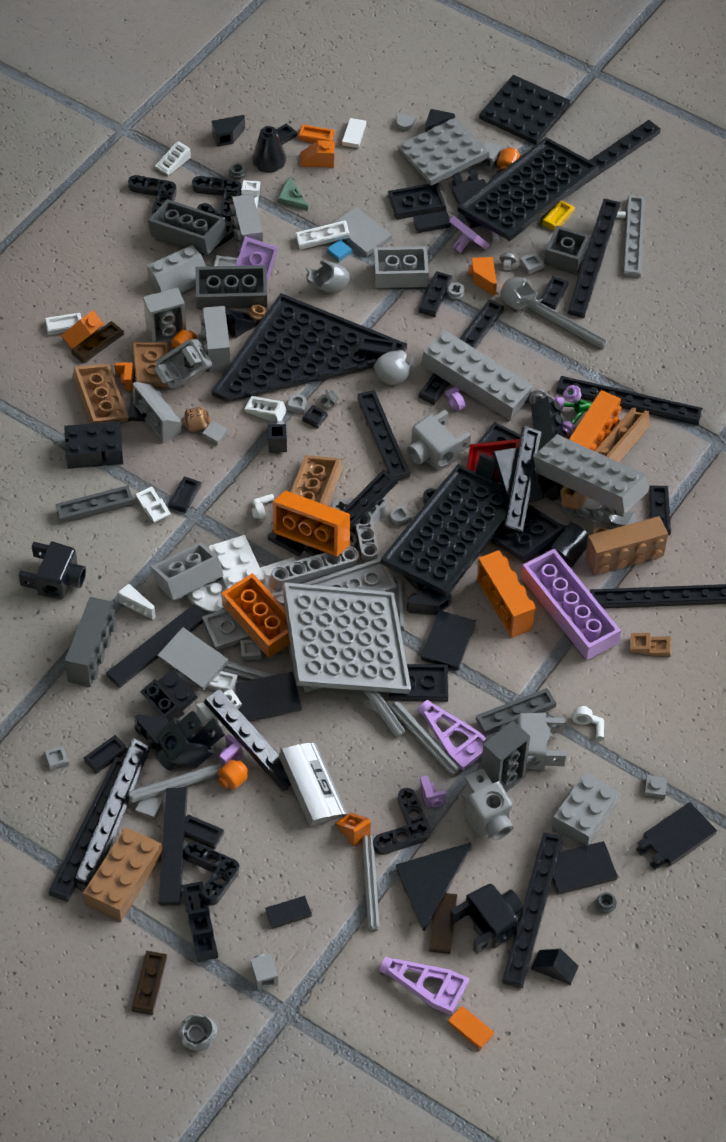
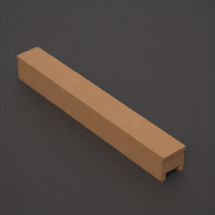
(614, 447)

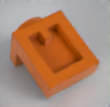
(126, 372)

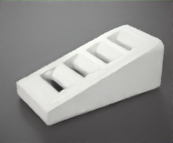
(179, 150)
(275, 414)
(134, 600)

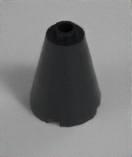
(269, 152)

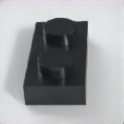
(554, 292)

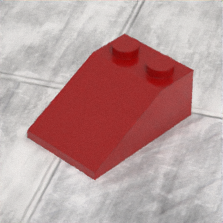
(488, 448)

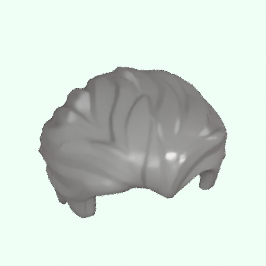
(197, 1032)

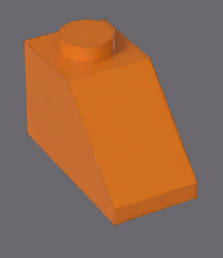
(318, 154)
(483, 274)
(82, 329)

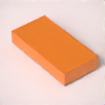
(313, 134)
(471, 1027)

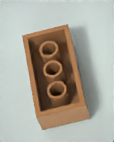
(626, 545)
(123, 874)

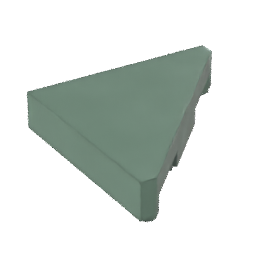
(292, 196)

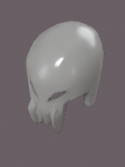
(330, 277)
(518, 294)
(393, 368)

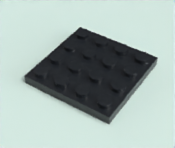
(524, 109)

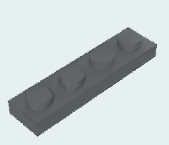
(94, 504)
(533, 703)

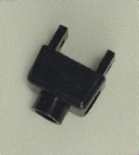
(56, 572)
(187, 743)
(492, 915)

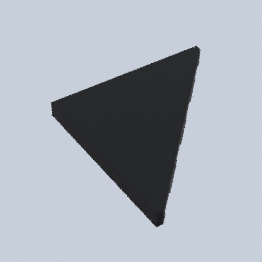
(430, 878)

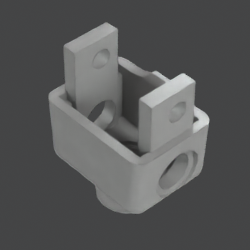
(173, 366)
(435, 443)
(539, 729)
(480, 813)

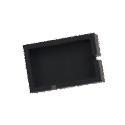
(87, 442)

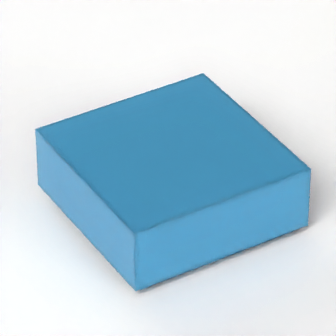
(339, 250)

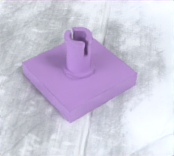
(467, 236)
(257, 253)

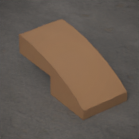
(651, 646)

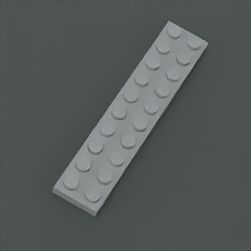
(367, 576)

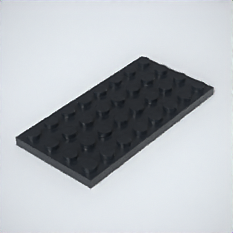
(527, 188)
(449, 531)

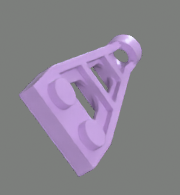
(466, 753)
(449, 993)

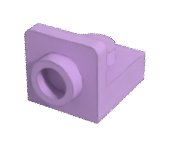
(232, 751)
(430, 796)

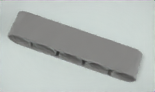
(306, 573)

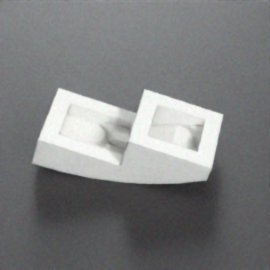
(251, 187)
(152, 505)

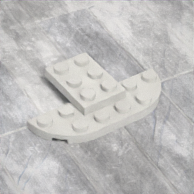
(236, 564)

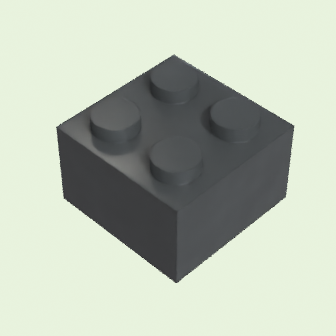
(566, 249)

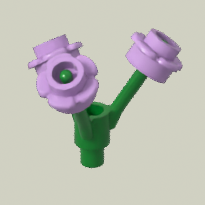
(572, 395)

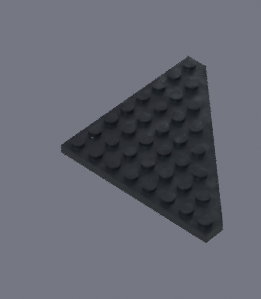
(295, 347)

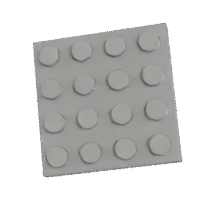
(443, 151)

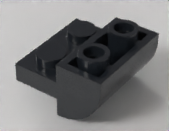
(569, 544)
(169, 695)

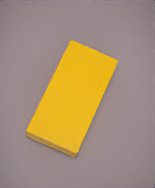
(558, 215)

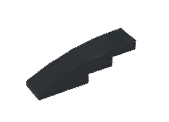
(199, 922)

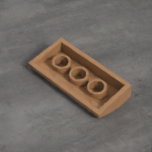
(99, 394)
(317, 478)

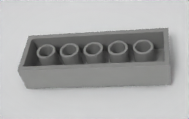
(476, 375)
(591, 474)

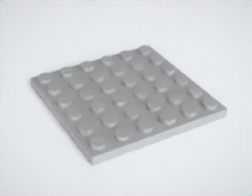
(345, 638)

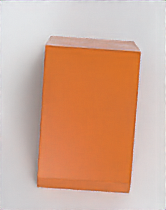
(354, 827)

